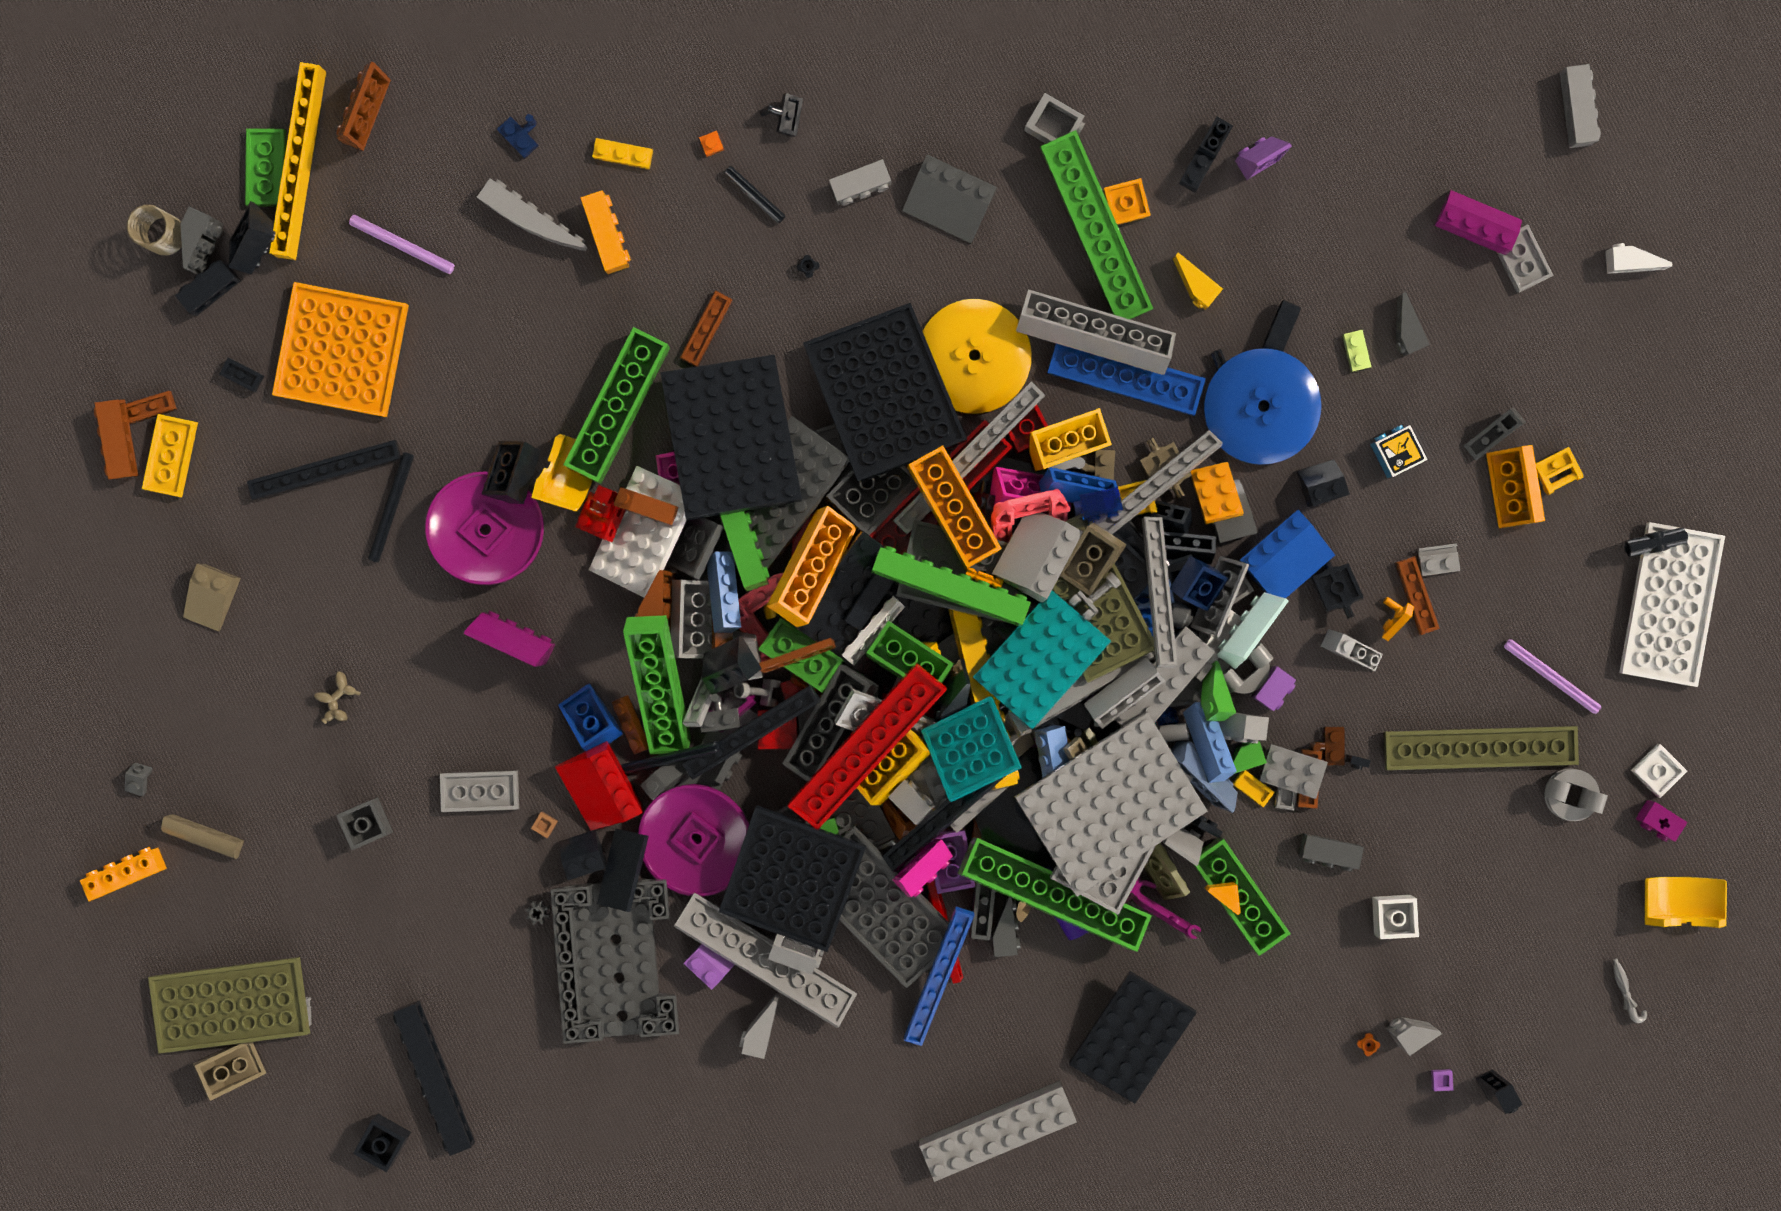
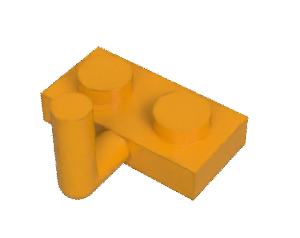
(1400, 618)

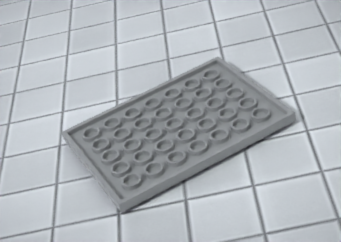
(1111, 804)

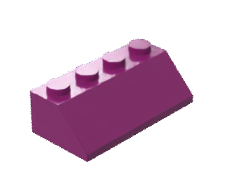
(1479, 223)

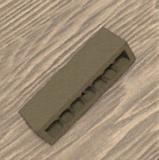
(202, 836)

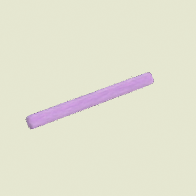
(401, 244)
(1552, 676)

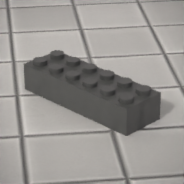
(820, 734)

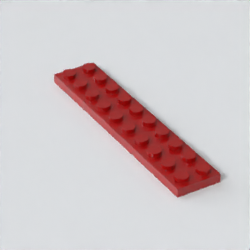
(867, 746)

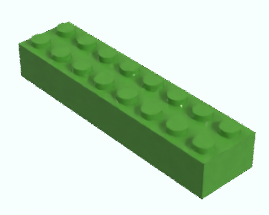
(617, 405)
(951, 587)
(657, 683)

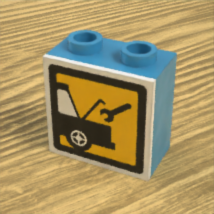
(1398, 451)

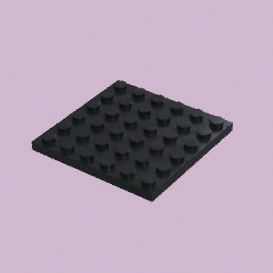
(792, 878)

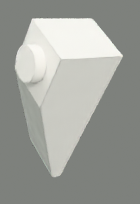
(1632, 259)

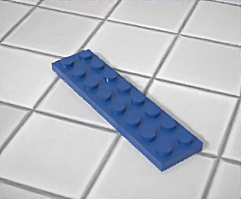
(1172, 391)

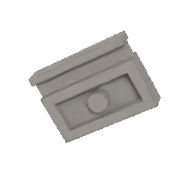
(1438, 559)

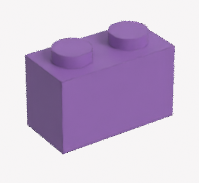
(1274, 689)

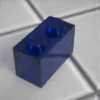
(1100, 504)

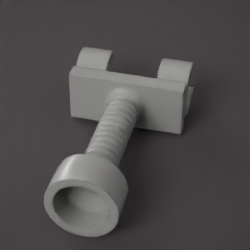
(1111, 581)
(743, 690)

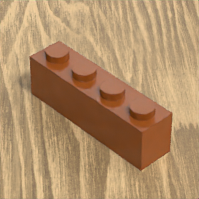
(116, 439)

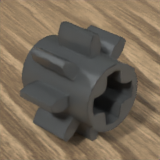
(539, 907)

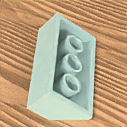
(1251, 629)

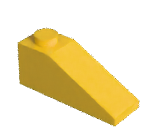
(1199, 286)

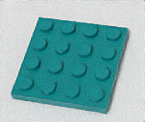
(971, 749)

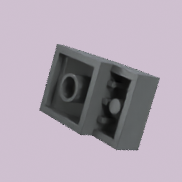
(1237, 526)

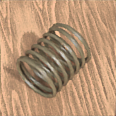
(140, 222)

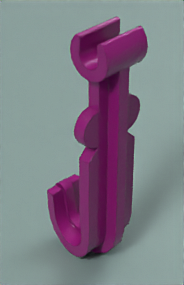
(1162, 913)

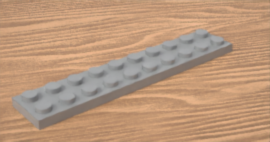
(751, 953)

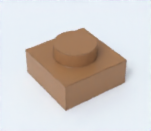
(544, 824)

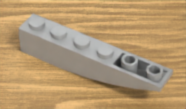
(526, 215)

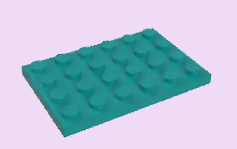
(1042, 660)

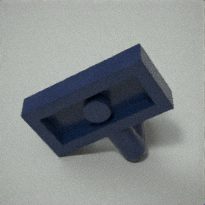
(518, 135)

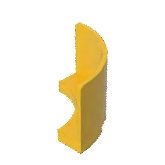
(558, 483)
(1685, 900)

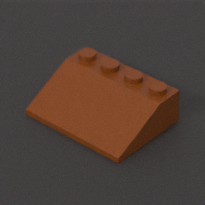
(363, 107)
(659, 597)

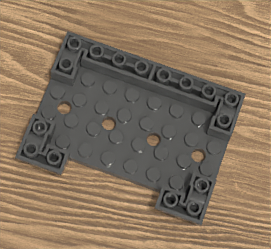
(590, 960)

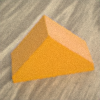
(1227, 894)

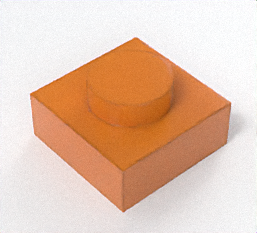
(711, 143)

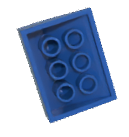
(1287, 556)

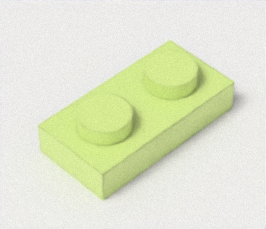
(1356, 351)

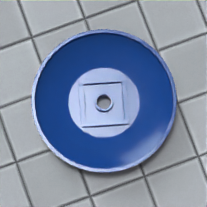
(1234, 412)

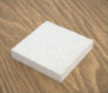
(1659, 770)

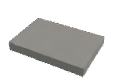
(1525, 262)

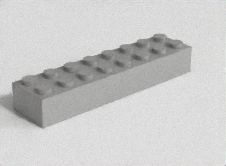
(1096, 332)
(997, 1131)

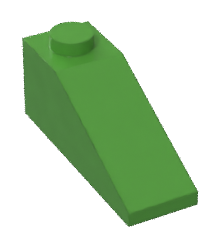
(1216, 696)

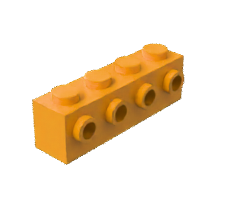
(605, 233)
(123, 874)

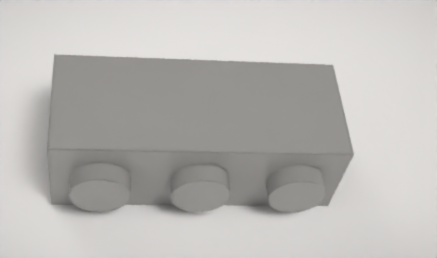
(860, 183)

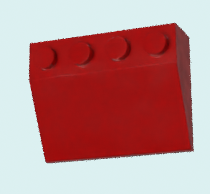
(600, 787)

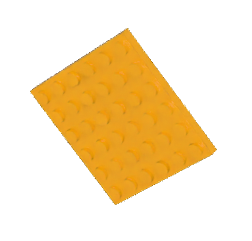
(340, 349)

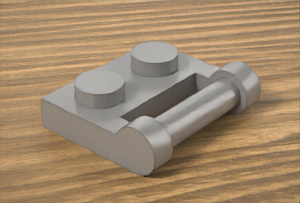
(1076, 463)

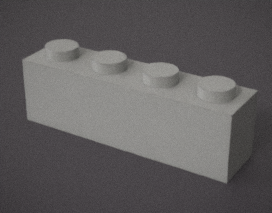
(1579, 106)
(1124, 692)

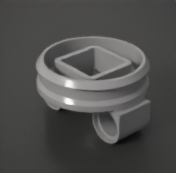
(1260, 659)
(1590, 799)

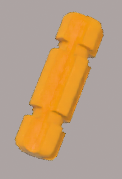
(995, 582)

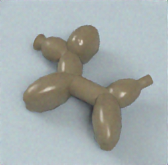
(343, 688)

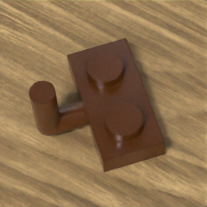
(1333, 745)

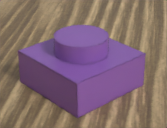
(1442, 1080)

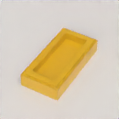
(1253, 788)

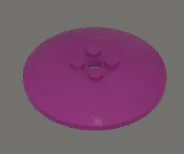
(476, 558)
(673, 852)

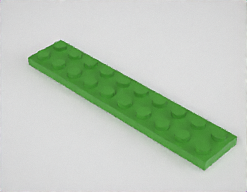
(1096, 226)

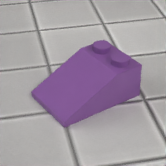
(1261, 156)
(948, 879)
(708, 965)

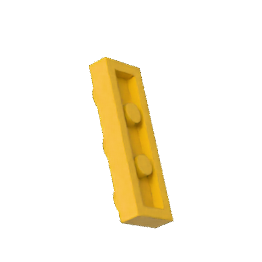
(622, 153)

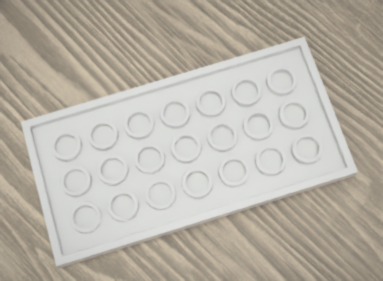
(1672, 609)

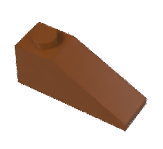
(646, 506)

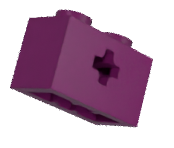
(1671, 823)

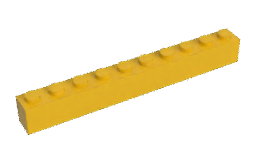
(298, 161)
(972, 648)

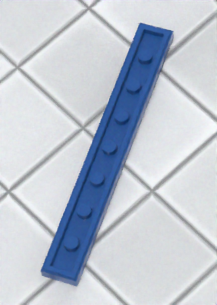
(938, 976)

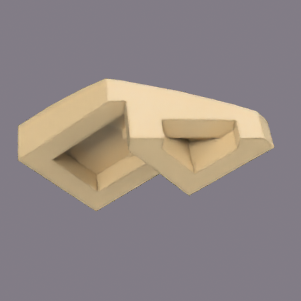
(1022, 911)

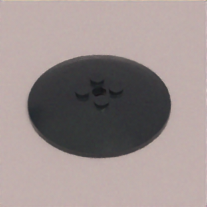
(1004, 821)

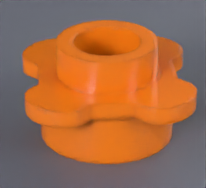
(1368, 1050)

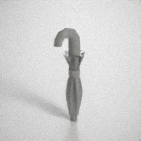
(1629, 1003)

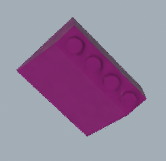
(511, 639)

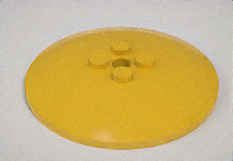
(1003, 352)

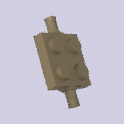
(1158, 459)

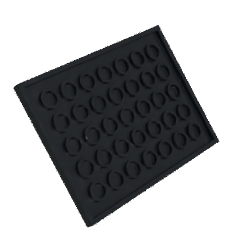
(884, 392)
(730, 437)
(851, 576)

